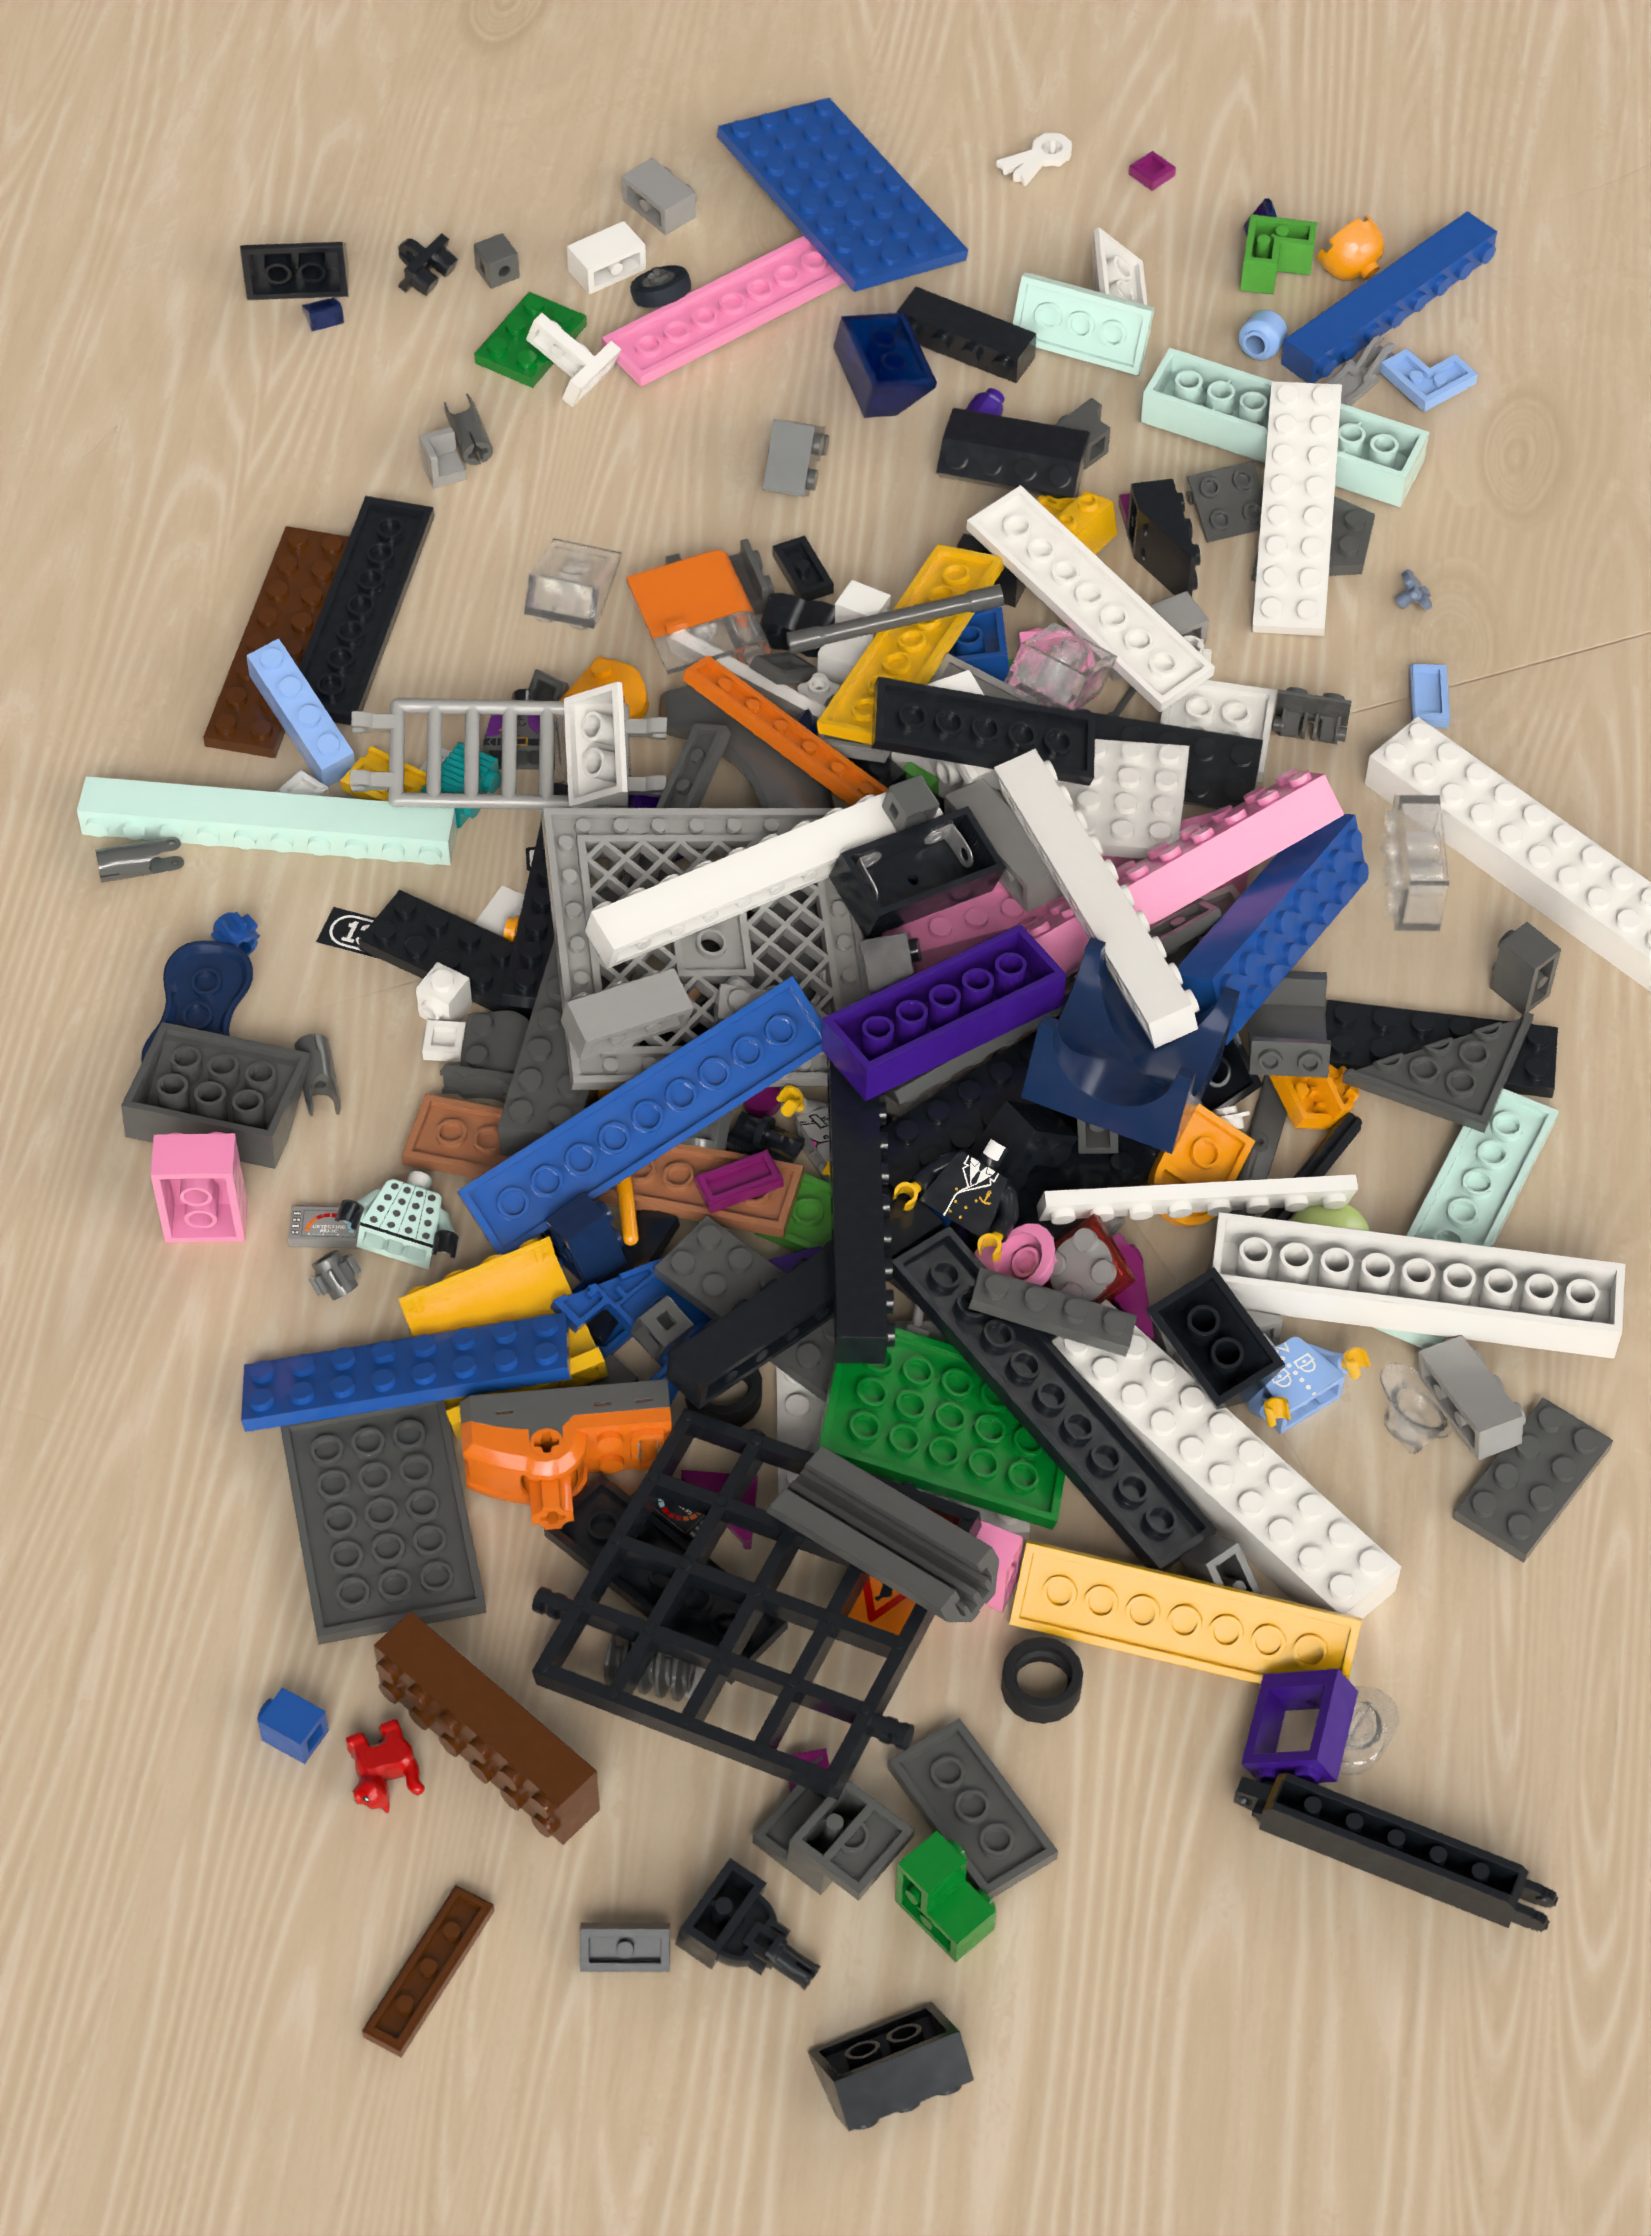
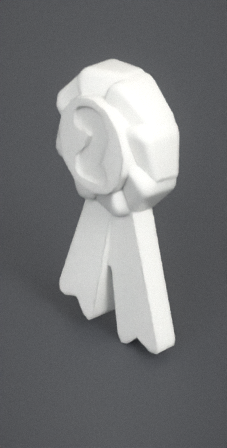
(1046, 151)

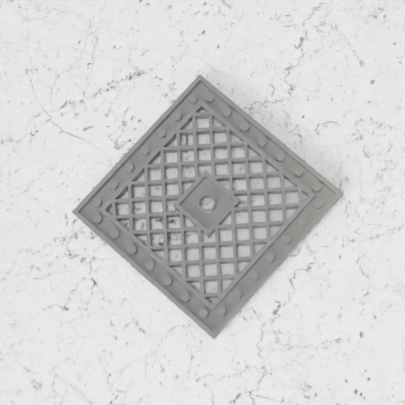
(681, 830)

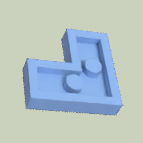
(1427, 385)

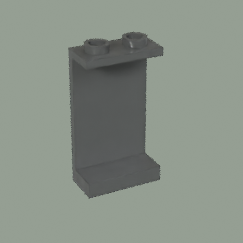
(1290, 1029)

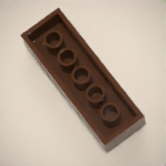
(486, 1729)

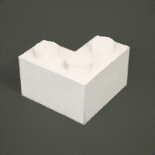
(840, 657)

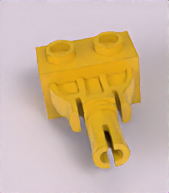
(1086, 517)

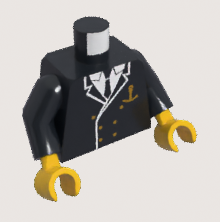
(969, 1192)

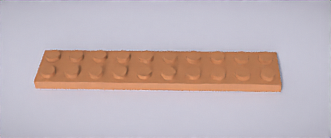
(465, 1142)

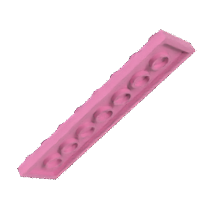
(722, 310)

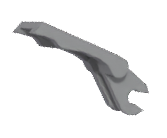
(1356, 377)

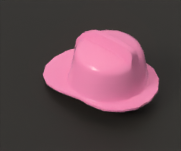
(1025, 1255)

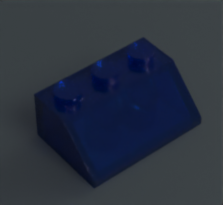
(883, 363)

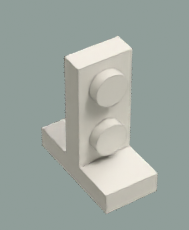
(572, 357)

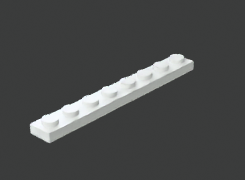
(1208, 1197)

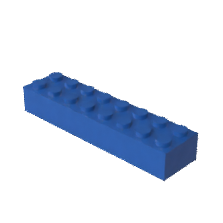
(1277, 919)

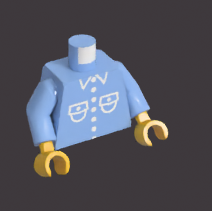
(1306, 1383)

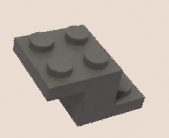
(833, 1839)

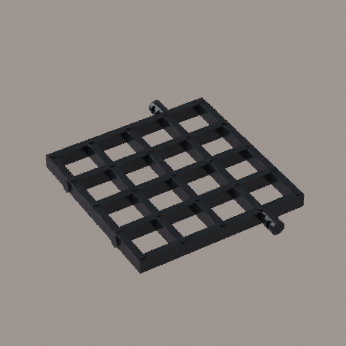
(755, 1599)

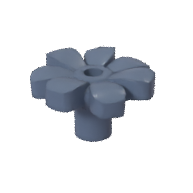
(1413, 592)

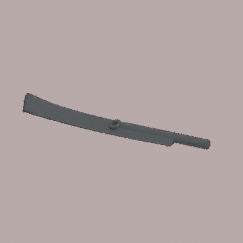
(1266, 1132)

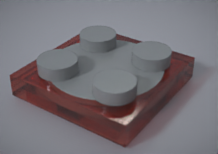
(1090, 1263)

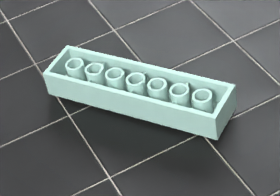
(1232, 413)

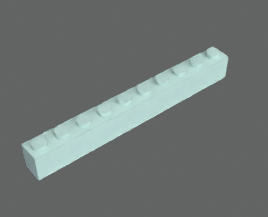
(266, 820)

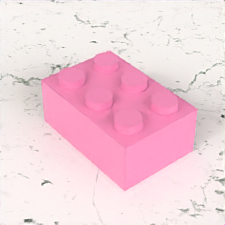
(199, 1187)

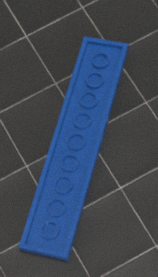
(646, 1116)

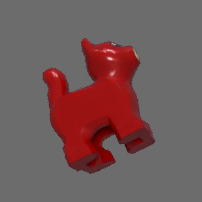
(383, 1762)

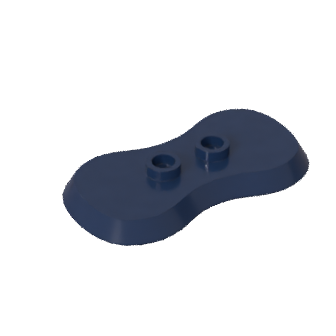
(204, 986)

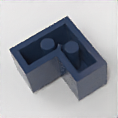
(586, 1239)

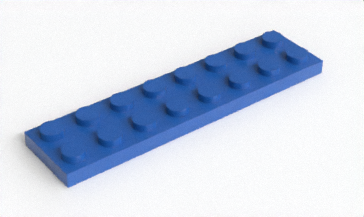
(406, 1372)

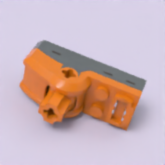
(547, 1441)

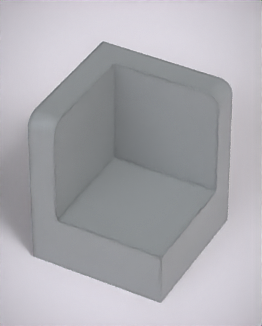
(441, 458)

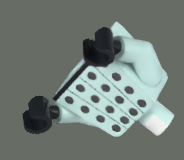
(402, 1221)

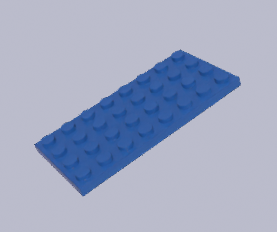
(842, 194)

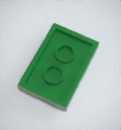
(508, 350)

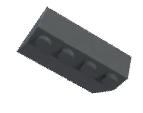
(217, 1084)

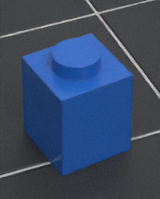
(292, 1725)

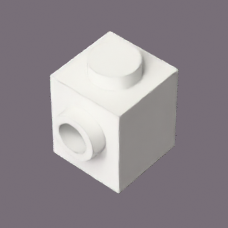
(444, 994)

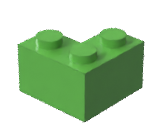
(1276, 246)

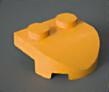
(607, 671)
(1316, 1100)

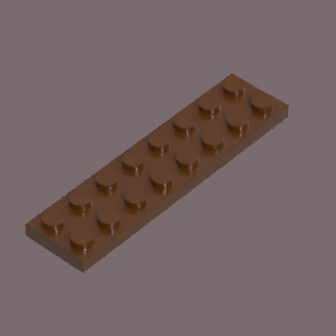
(283, 611)

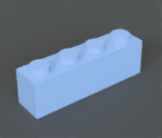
(300, 712)

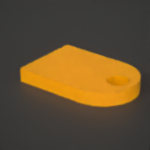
(1205, 1153)

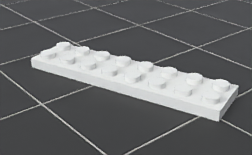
(1297, 509)
(1090, 597)

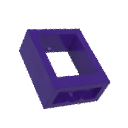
(1301, 1690)

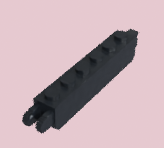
(1396, 1850)

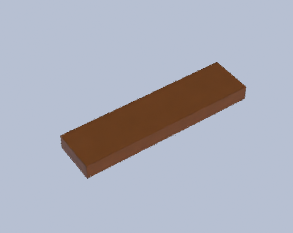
(428, 1971)

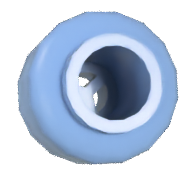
(1263, 335)

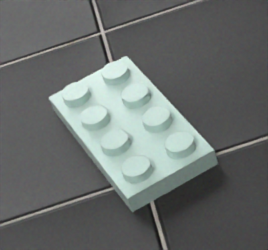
(1084, 323)

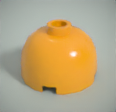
(1354, 251)

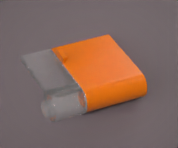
(698, 611)

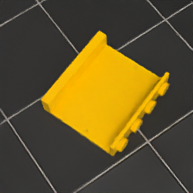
(499, 1291)

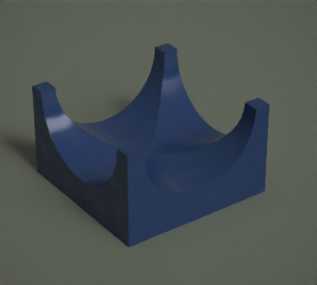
(1108, 1072)

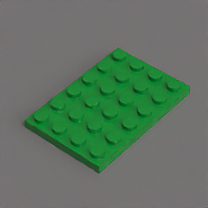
(940, 1429)

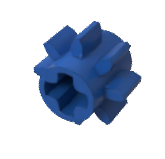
(236, 931)

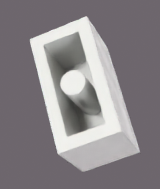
(606, 257)

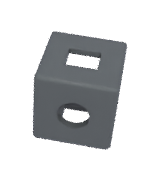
(498, 260)
(910, 803)
(665, 1323)

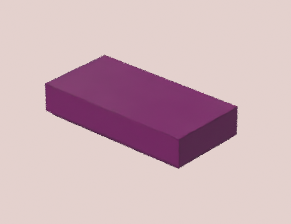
(738, 1181)

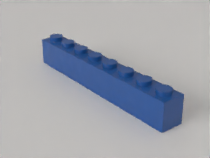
(1389, 298)

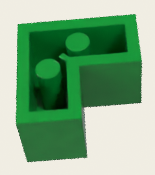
(940, 1900)

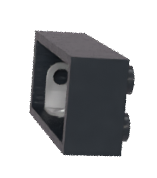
(944, 857)

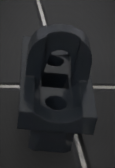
(419, 266)

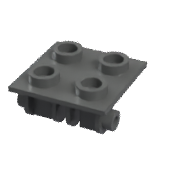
(1227, 500)
(1298, 704)

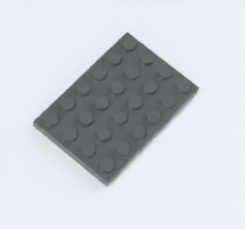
(382, 1520)

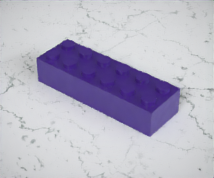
(942, 1012)

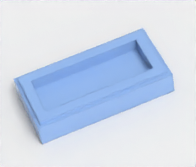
(1429, 694)

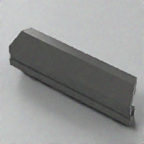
(889, 1537)

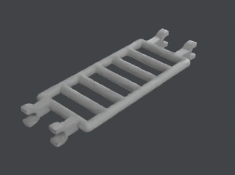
(472, 708)

